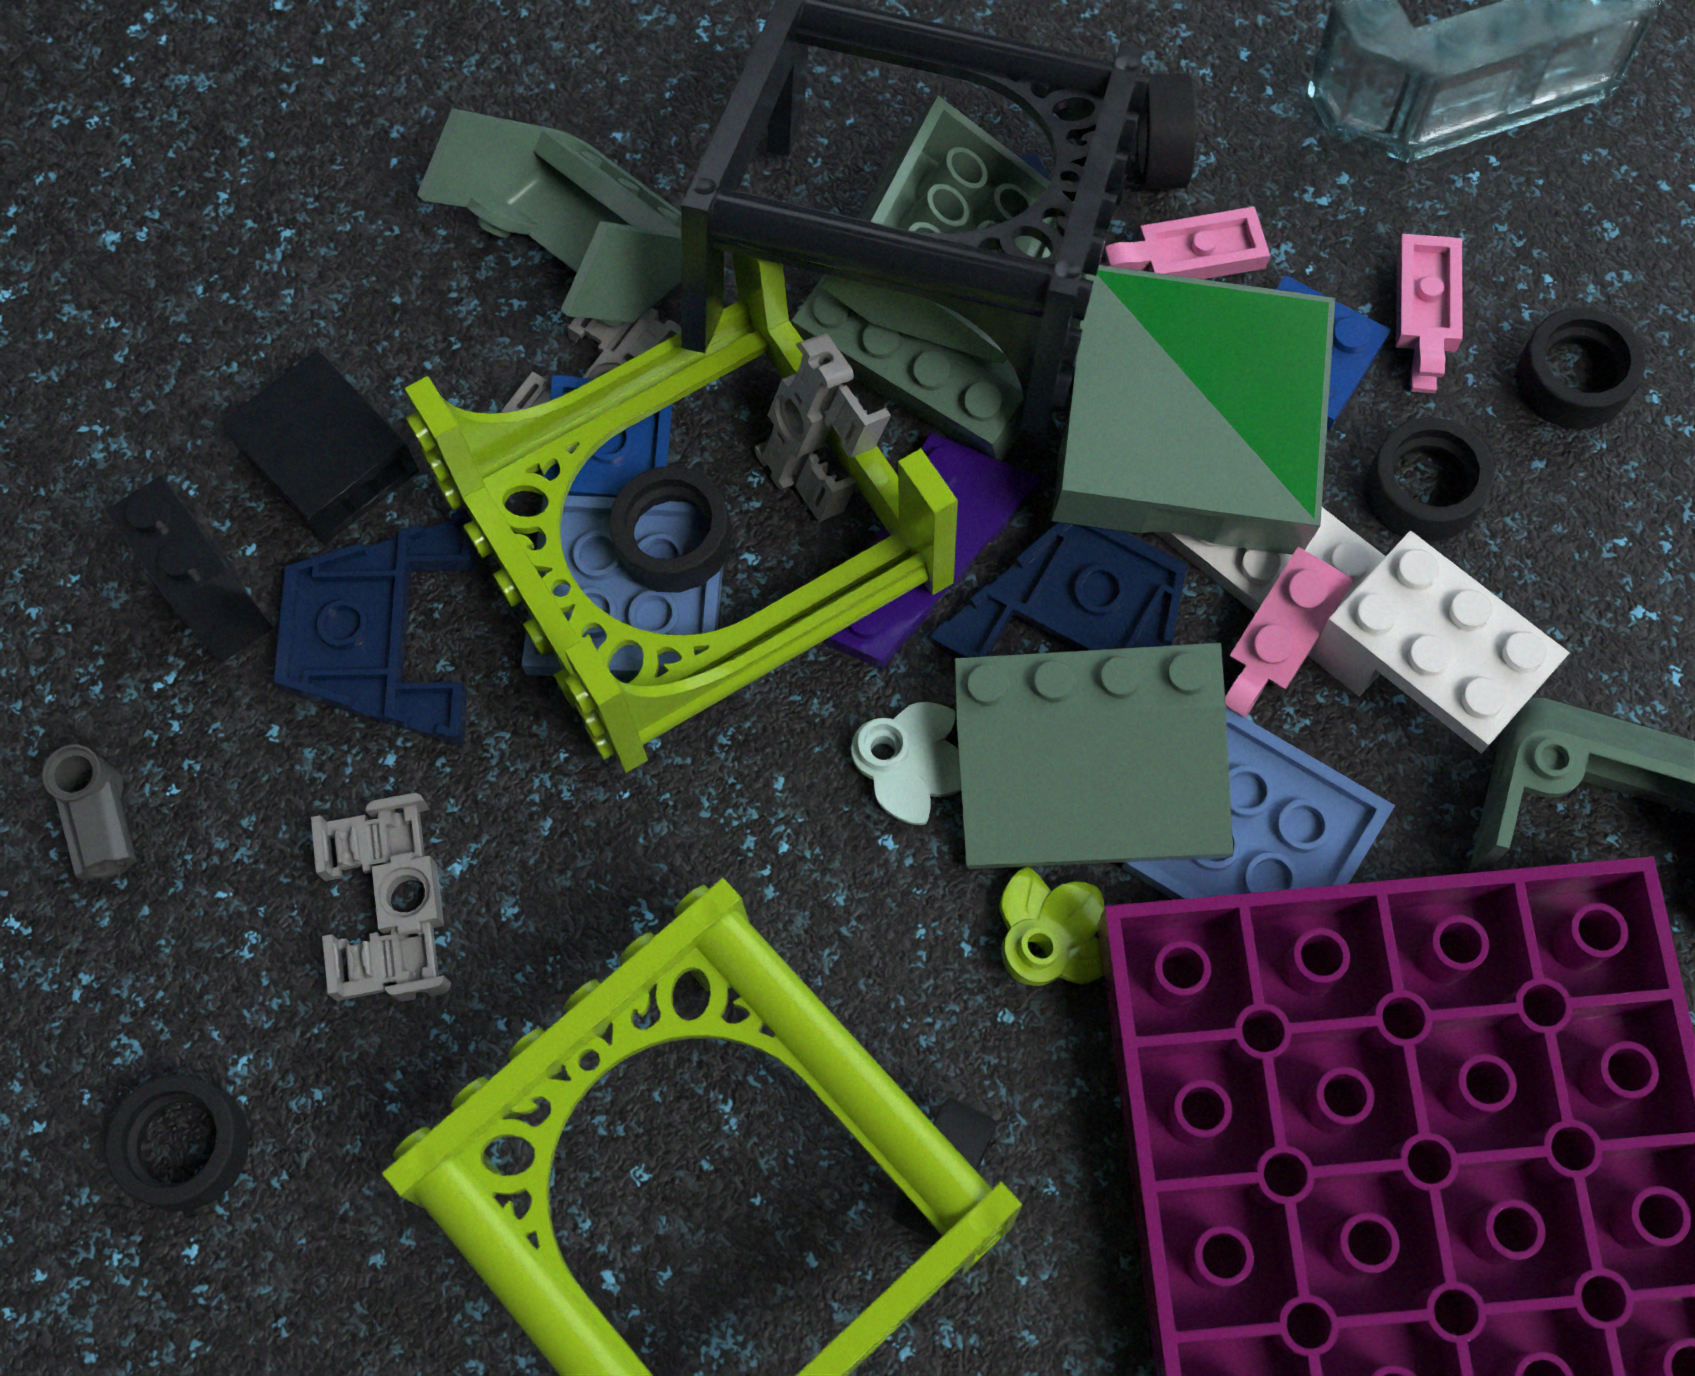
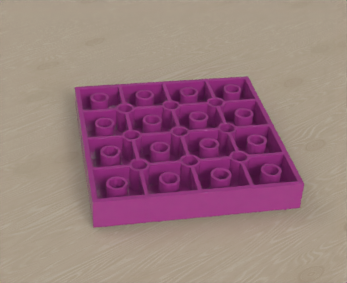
(1411, 1125)

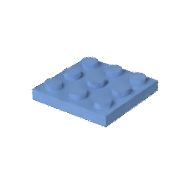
(590, 554)
(1290, 824)

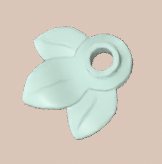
(921, 763)

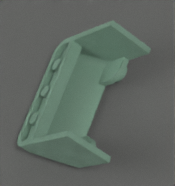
(570, 202)
(1558, 746)

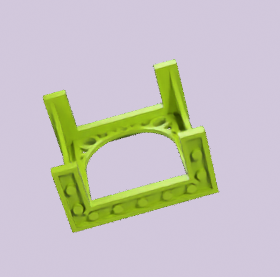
(494, 455)
(722, 950)

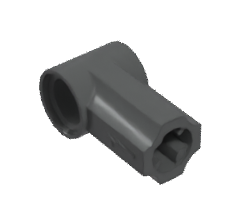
(93, 816)

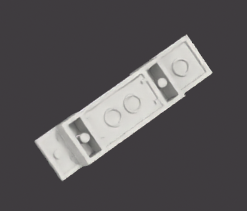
(1405, 619)

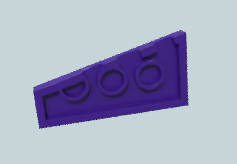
(987, 499)

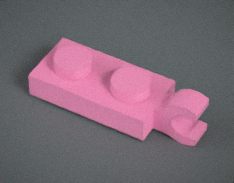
(1196, 246)
(1428, 304)
(1286, 627)

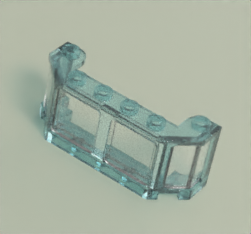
(1469, 71)

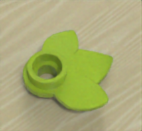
(1056, 921)

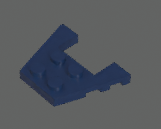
(1079, 586)
(349, 627)

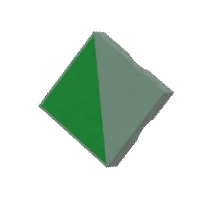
(1198, 411)

